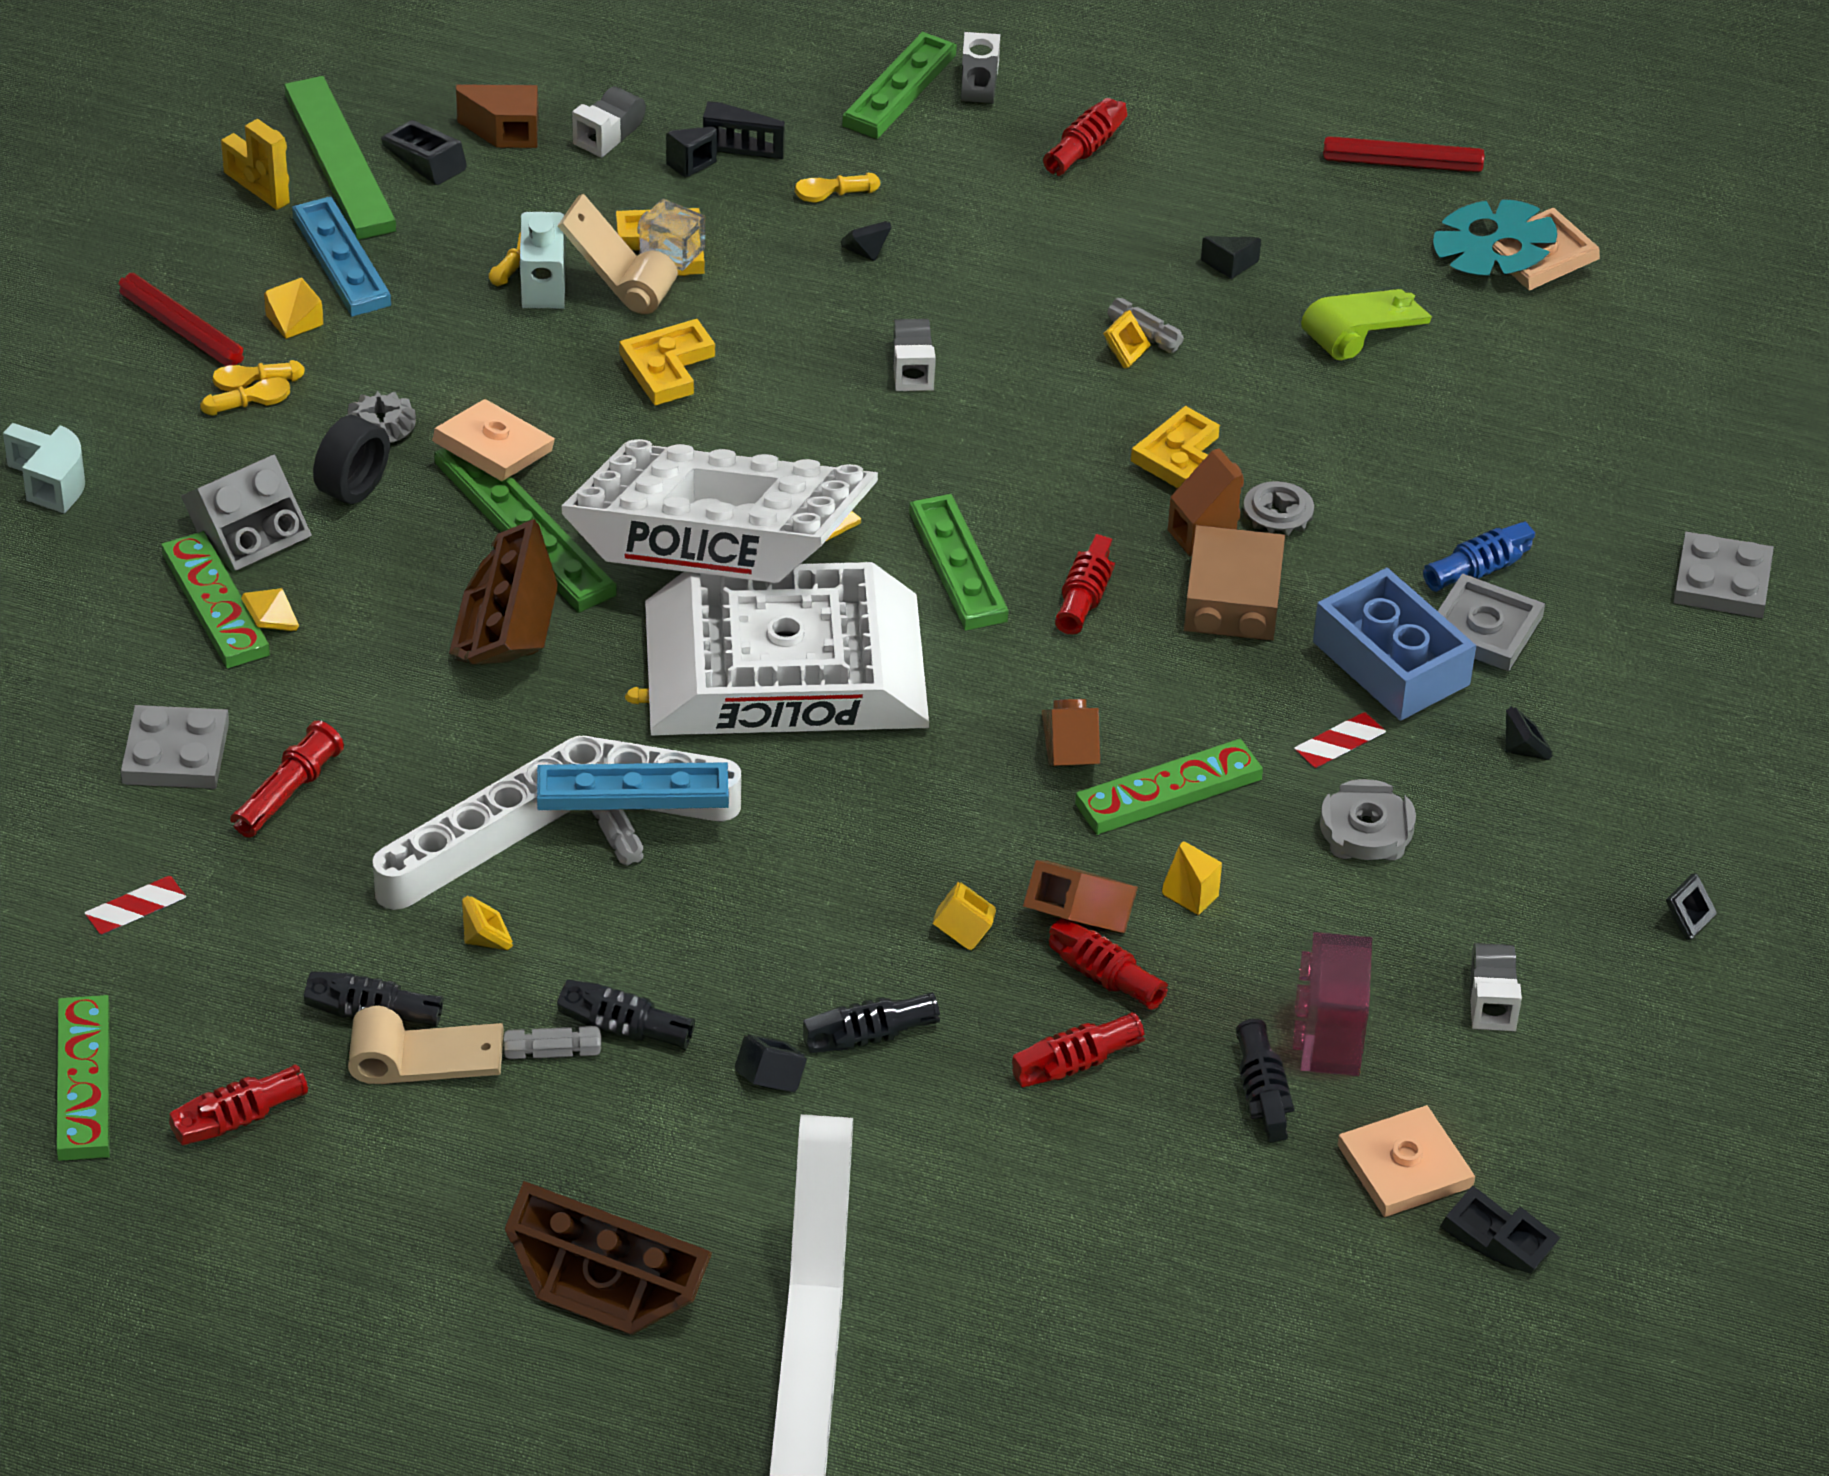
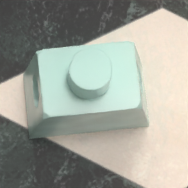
(542, 247)

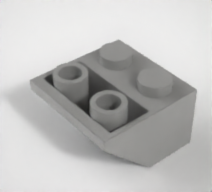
(248, 513)

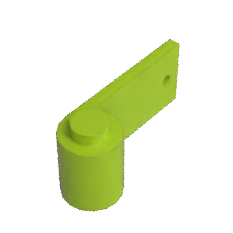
(1344, 320)

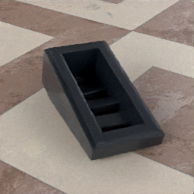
(733, 118)
(430, 154)

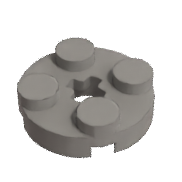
(1361, 840)

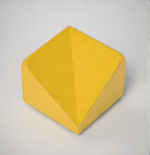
(293, 308)
(1193, 879)
(964, 916)

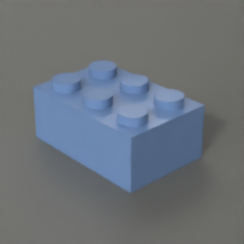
(1394, 643)

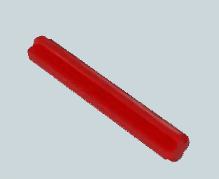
(1403, 154)
(181, 320)

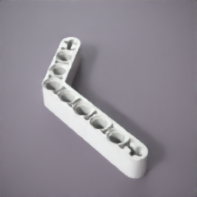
(508, 813)
(813, 1297)

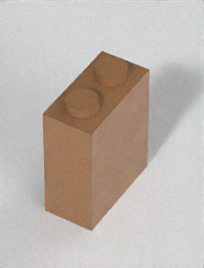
(1234, 582)

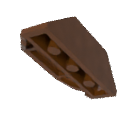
(507, 600)
(601, 1261)

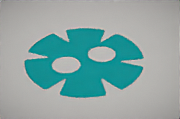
(1478, 251)

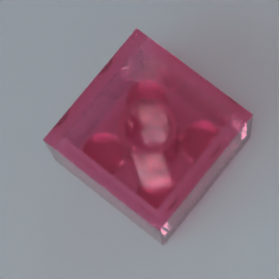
(1333, 1003)

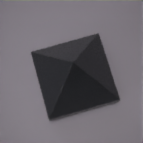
(867, 240)
(1524, 736)
(1691, 906)

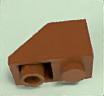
(500, 113)
(1206, 499)
(1071, 733)
(1080, 896)

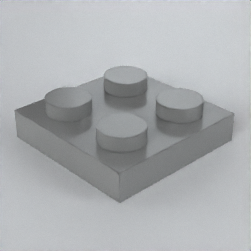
(1723, 574)
(1492, 619)
(175, 747)

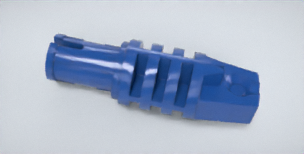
(1480, 555)

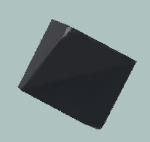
(691, 149)
(1230, 254)
(770, 1063)

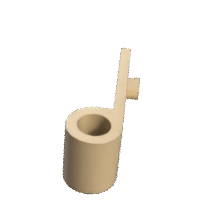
(636, 280)
(388, 1054)

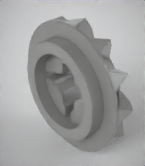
(398, 413)
(1288, 498)

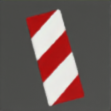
(1339, 740)
(135, 905)

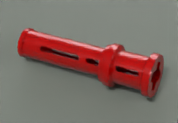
(299, 765)

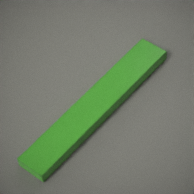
(340, 158)
(510, 505)

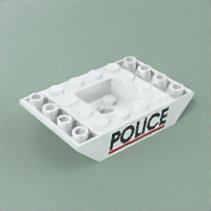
(713, 509)
(727, 670)

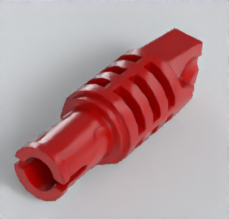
(1085, 135)
(1085, 585)
(1105, 963)
(1075, 1050)
(235, 1105)

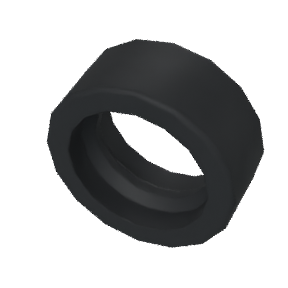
(351, 459)

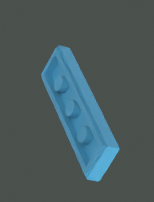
(341, 256)
(632, 786)

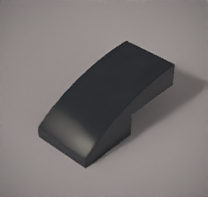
(1509, 1239)

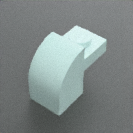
(49, 465)

